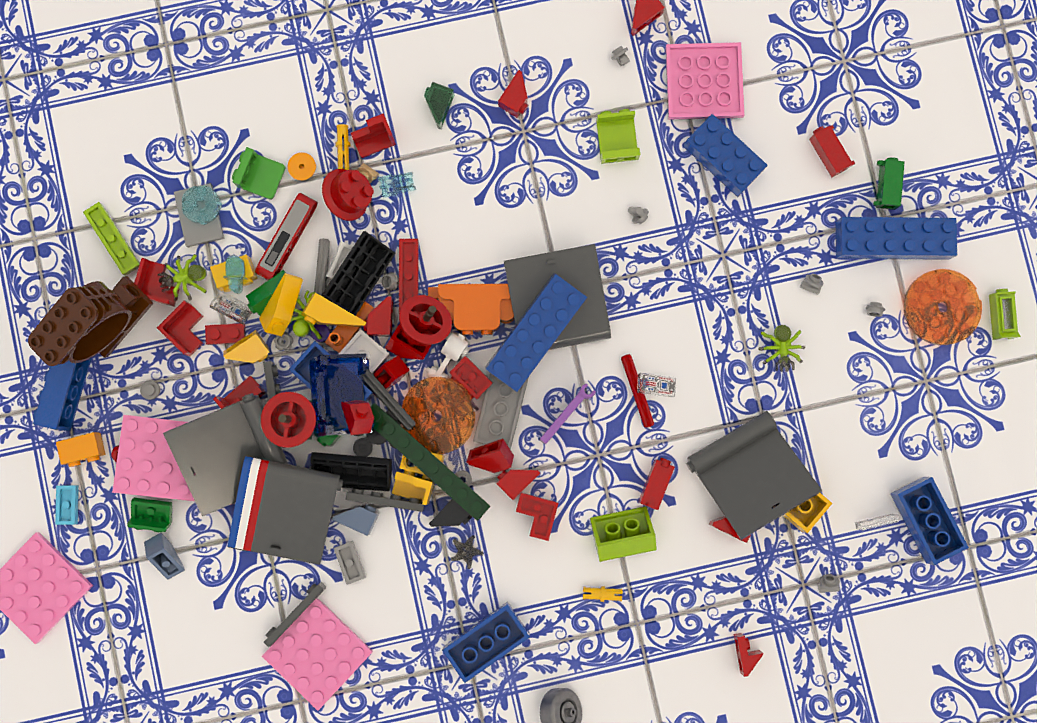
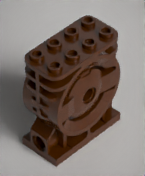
(88, 322)

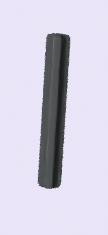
(386, 398)

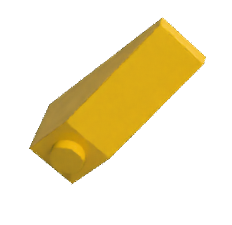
(281, 305)
(325, 312)

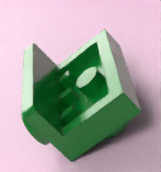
(150, 515)

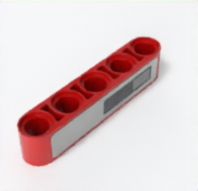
(286, 236)

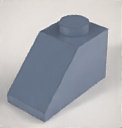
(359, 519)
(163, 556)

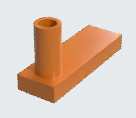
(343, 334)

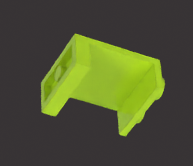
(617, 136)

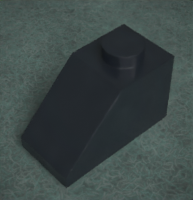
(451, 515)

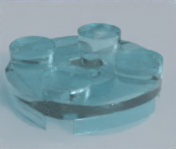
(205, 214)

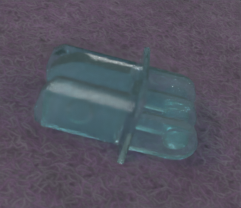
(400, 183)
(235, 273)

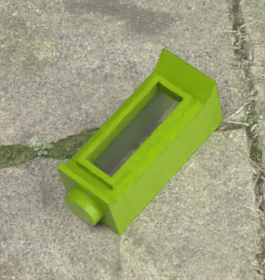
(1003, 314)

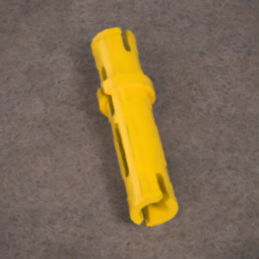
(342, 131)

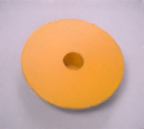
(301, 166)

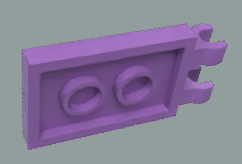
(566, 413)

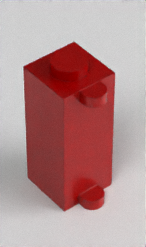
(830, 150)
(656, 483)

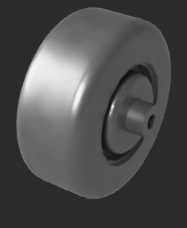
(560, 706)

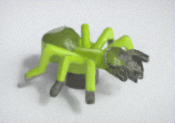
(187, 276)
(781, 345)

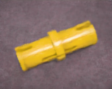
(602, 594)

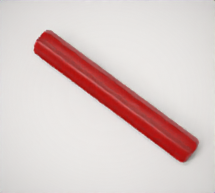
(640, 398)

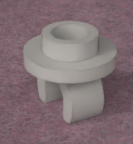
(619, 53)

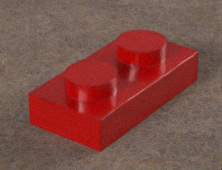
(224, 333)

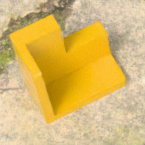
(413, 487)

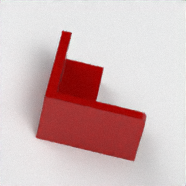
(374, 137)
(149, 284)
(178, 328)
(246, 387)
(542, 511)

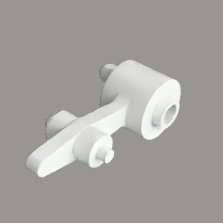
(455, 349)

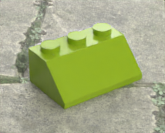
(623, 533)

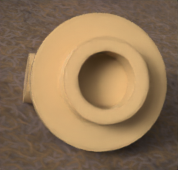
(368, 172)

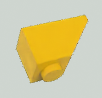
(248, 349)

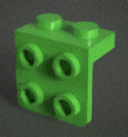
(258, 174)

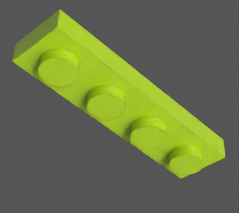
(111, 238)

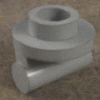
(639, 214)
(812, 283)
(828, 583)

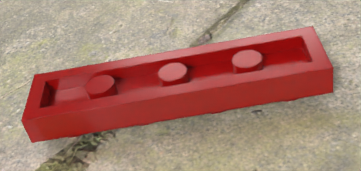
(408, 269)

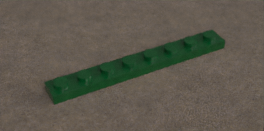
(428, 463)

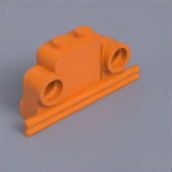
(475, 306)

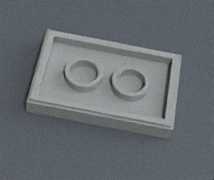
(196, 233)

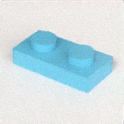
(66, 505)

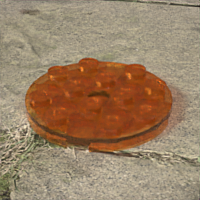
(962, 304)
(456, 411)

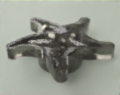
(466, 551)

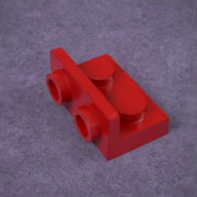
(470, 378)

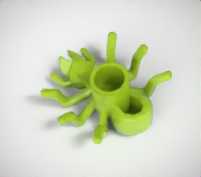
(301, 327)

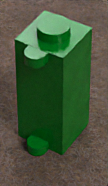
(890, 183)
(260, 296)

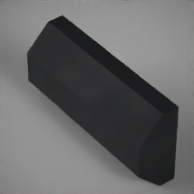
(358, 273)
(356, 471)

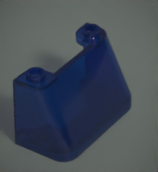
(334, 381)

